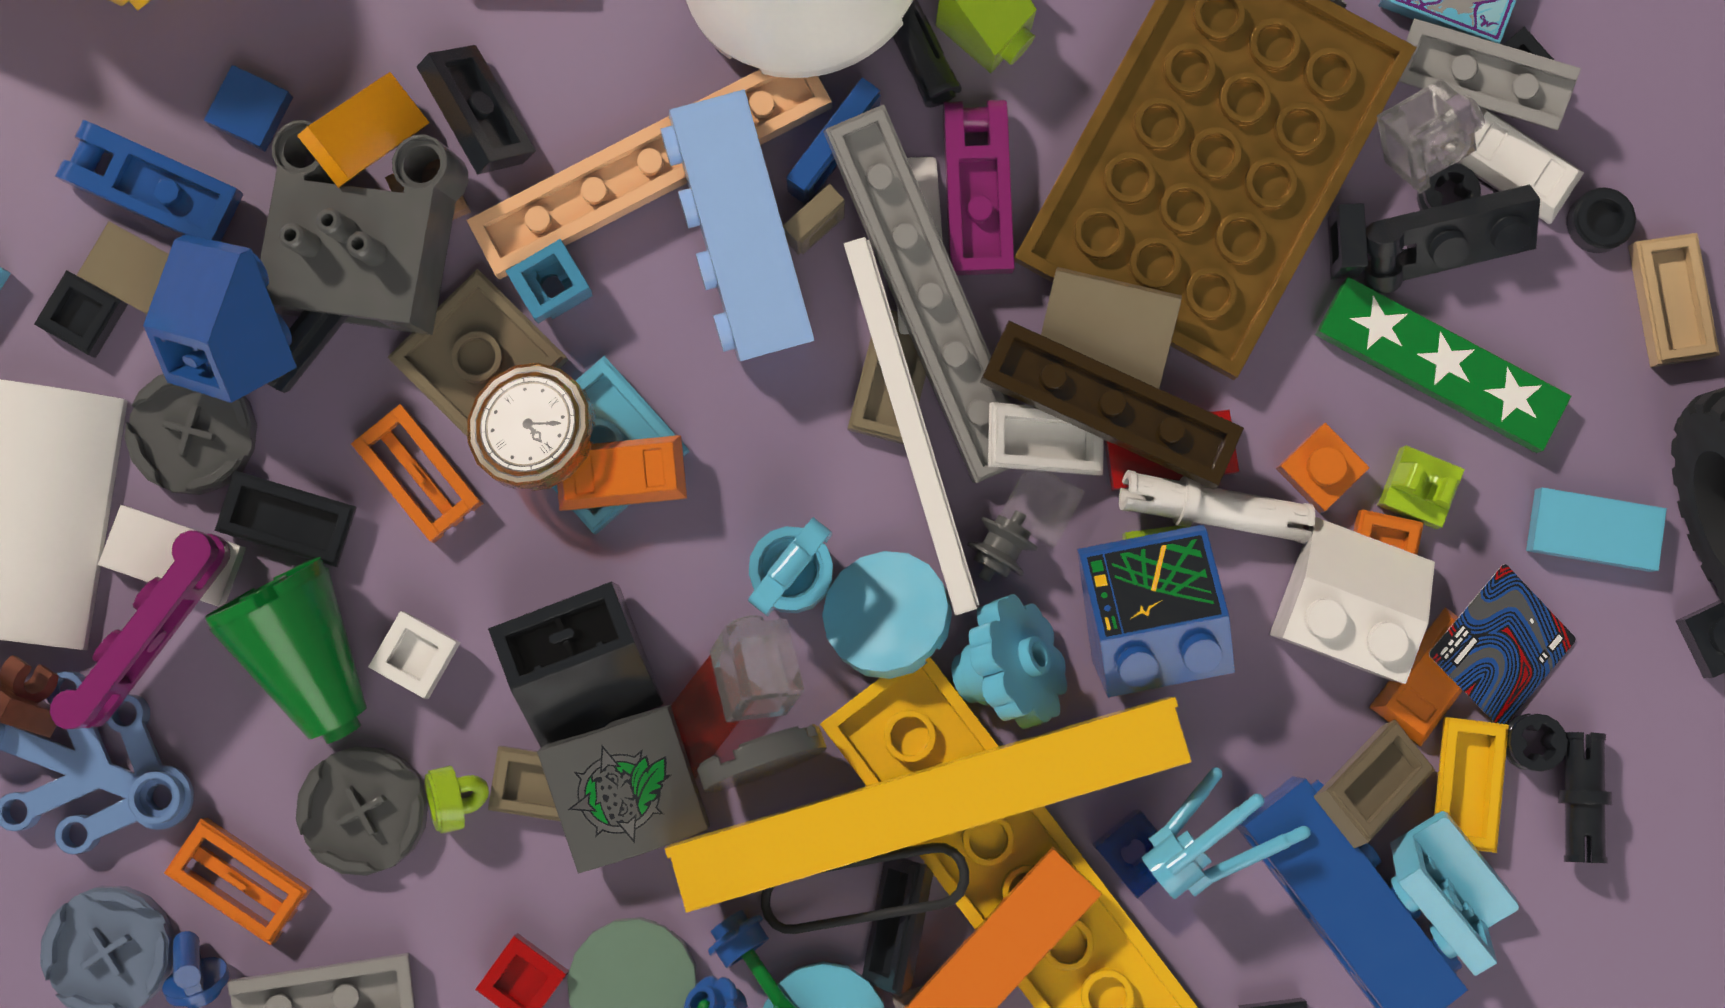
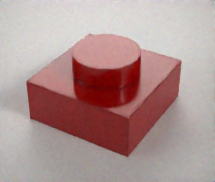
(522, 976)

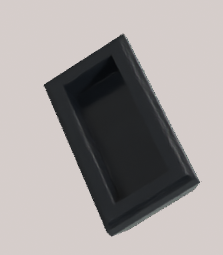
(285, 518)
(896, 940)

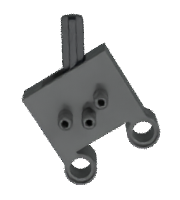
(357, 249)

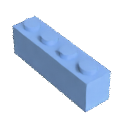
(739, 225)

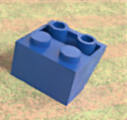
(217, 321)

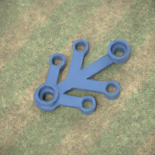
(90, 769)

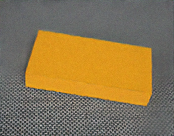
(363, 129)

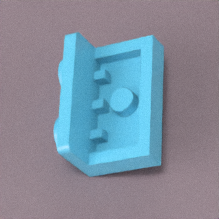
(1453, 888)

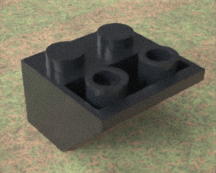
(576, 664)

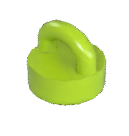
(445, 798)

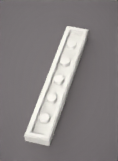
(911, 426)

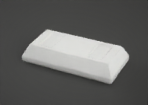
(1513, 159)
(1040, 442)

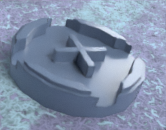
(107, 949)

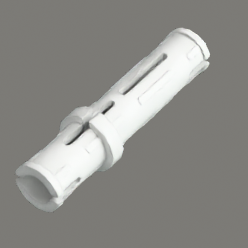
(1190, 502)

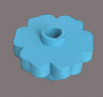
(1012, 663)

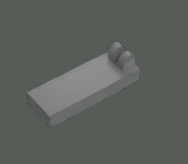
(1491, 74)
(352, 984)

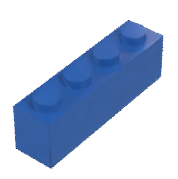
(1352, 904)

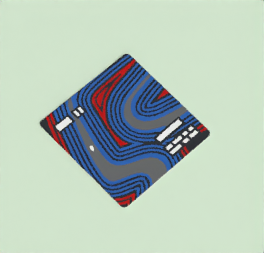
(1502, 646)

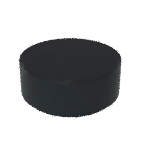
(1601, 220)

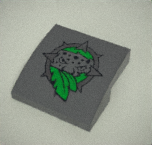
(624, 789)

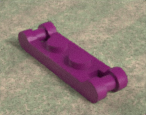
(128, 653)

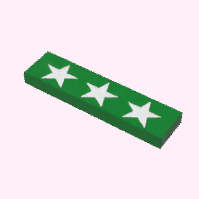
(1443, 365)

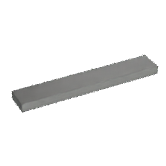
(919, 278)

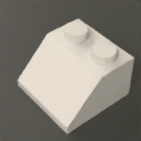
(1357, 601)

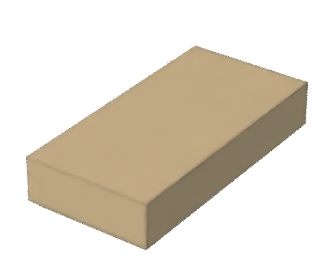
(1673, 300)

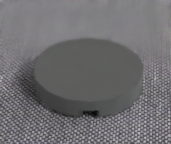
(188, 437)
(762, 758)
(362, 810)

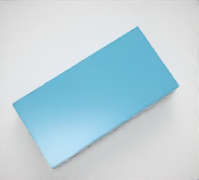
(1596, 529)

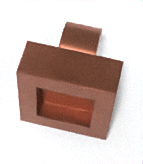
(23, 702)

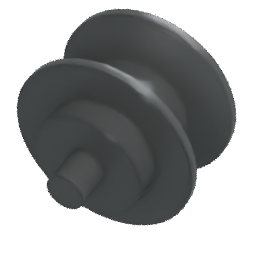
(1002, 546)

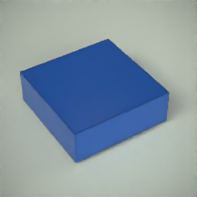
(248, 108)

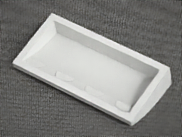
(54, 508)

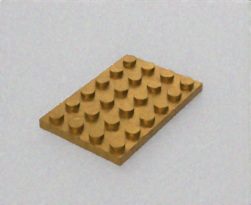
(1218, 160)

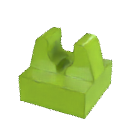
(1420, 487)

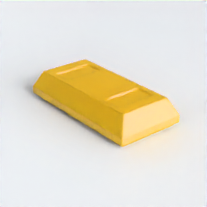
(1473, 778)

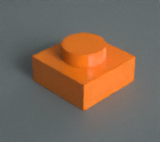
(1322, 468)

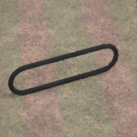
(882, 913)

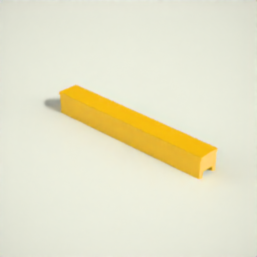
(928, 803)

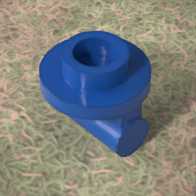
(194, 979)

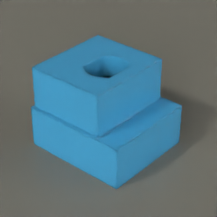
(534, 270)

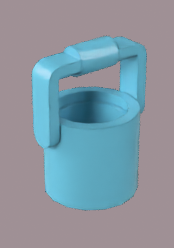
(791, 569)

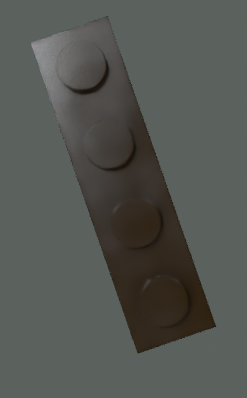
(1112, 405)

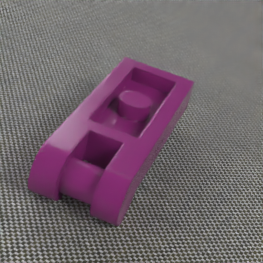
(978, 189)

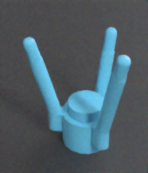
(1181, 859)

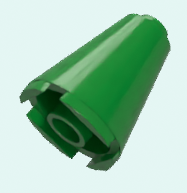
(296, 649)

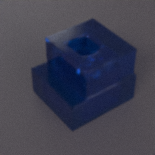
(1136, 875)

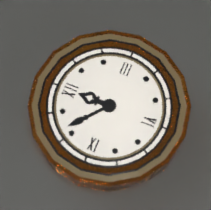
(531, 427)

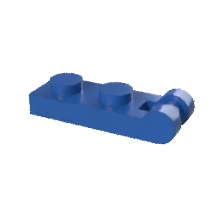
(150, 184)

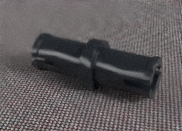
(1585, 798)

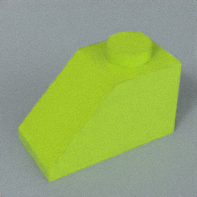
(988, 28)

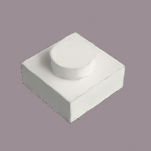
(414, 654)

